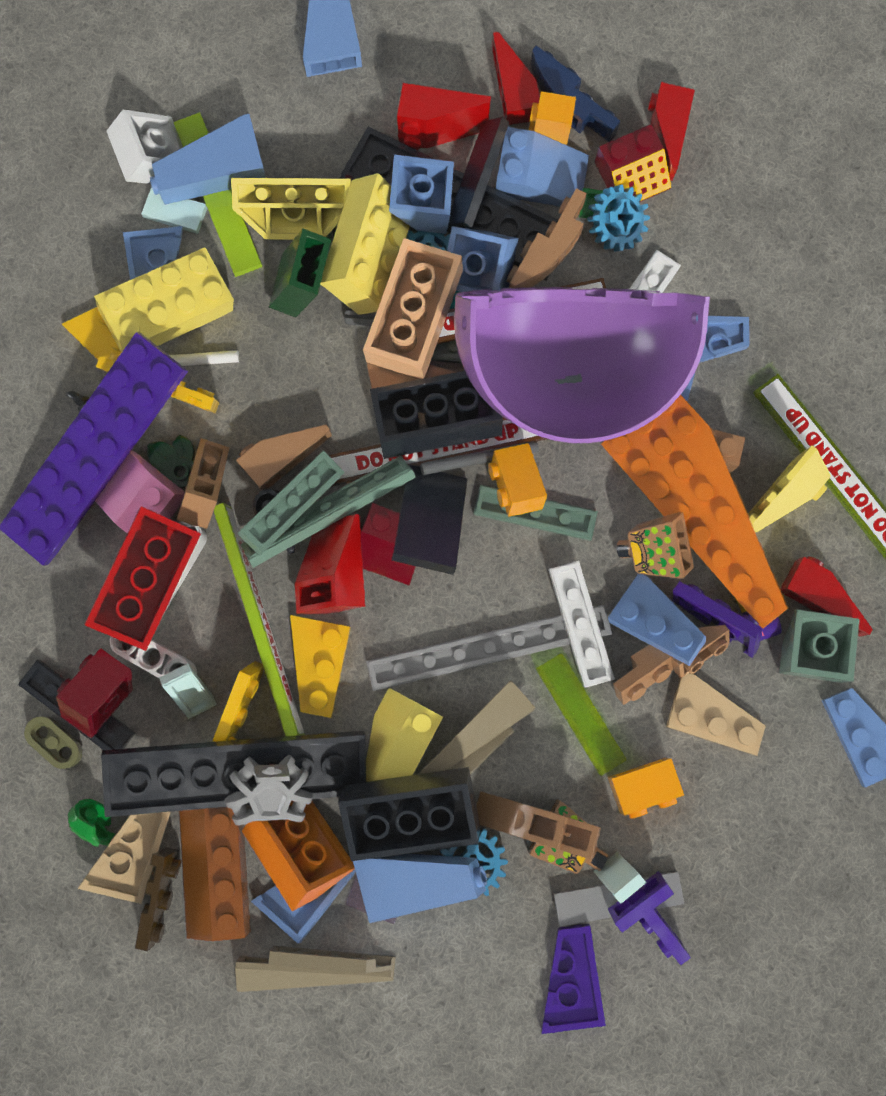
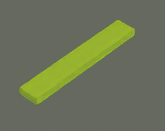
(227, 222)

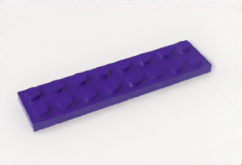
(93, 448)

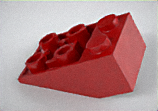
(332, 570)

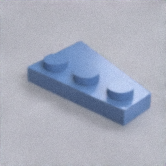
(725, 336)
(657, 621)

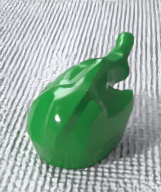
(89, 822)

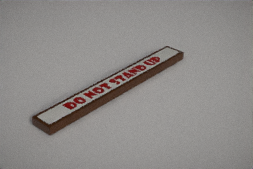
(365, 460)

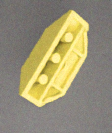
(286, 205)

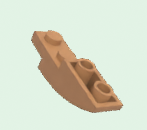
(548, 251)
(654, 666)
(538, 825)

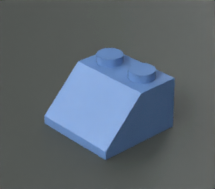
(422, 192)
(485, 258)

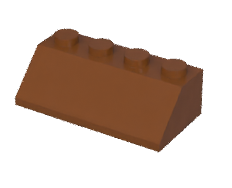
(214, 875)

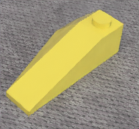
(795, 486)
(399, 737)

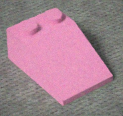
(135, 486)

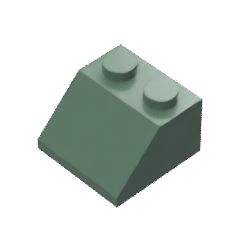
(820, 647)

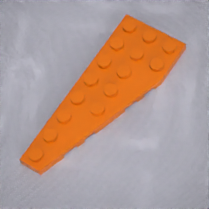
(685, 472)

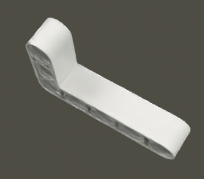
(168, 659)

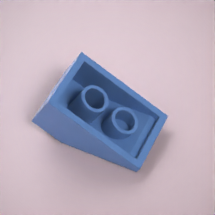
(539, 168)

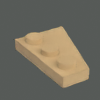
(713, 717)

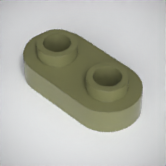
(53, 744)

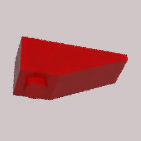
(515, 82)
(670, 119)
(821, 591)

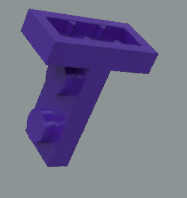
(642, 908)

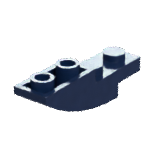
(558, 79)

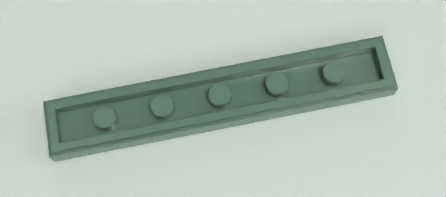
(337, 506)

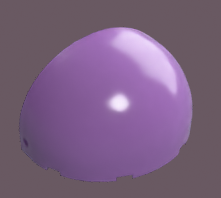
(625, 343)

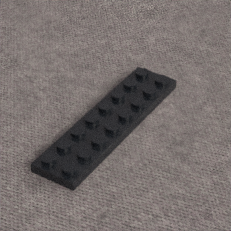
(497, 210)
(199, 773)

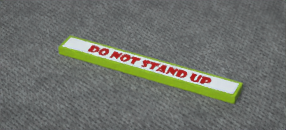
(258, 621)

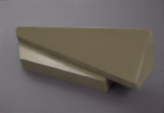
(484, 732)
(310, 968)

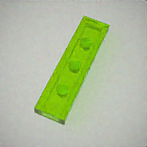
(581, 714)

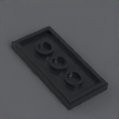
(430, 521)

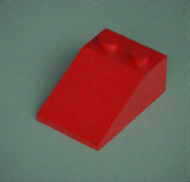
(438, 115)

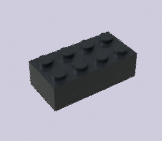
(432, 414)
(409, 814)

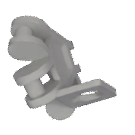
(270, 796)

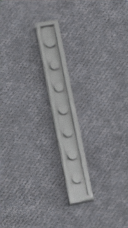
(474, 651)

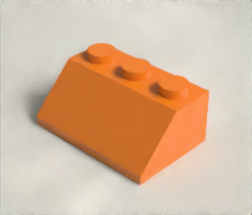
(299, 856)

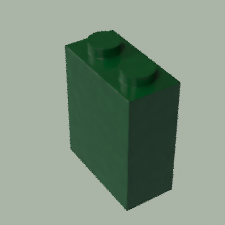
(300, 273)

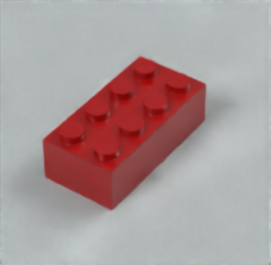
(142, 578)

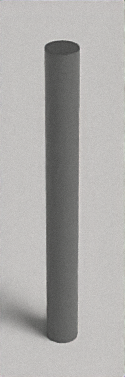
(466, 460)

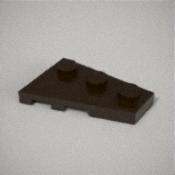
(157, 887)

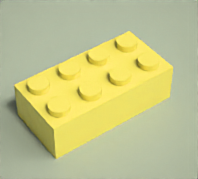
(364, 245)
(166, 300)

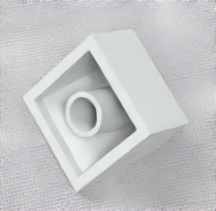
(140, 141)

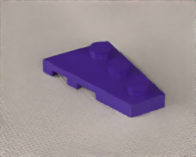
(741, 628)
(574, 985)

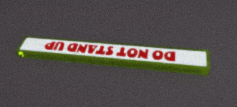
(844, 479)

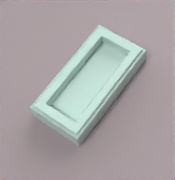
(183, 213)
(187, 691)
(620, 877)

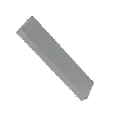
(593, 902)

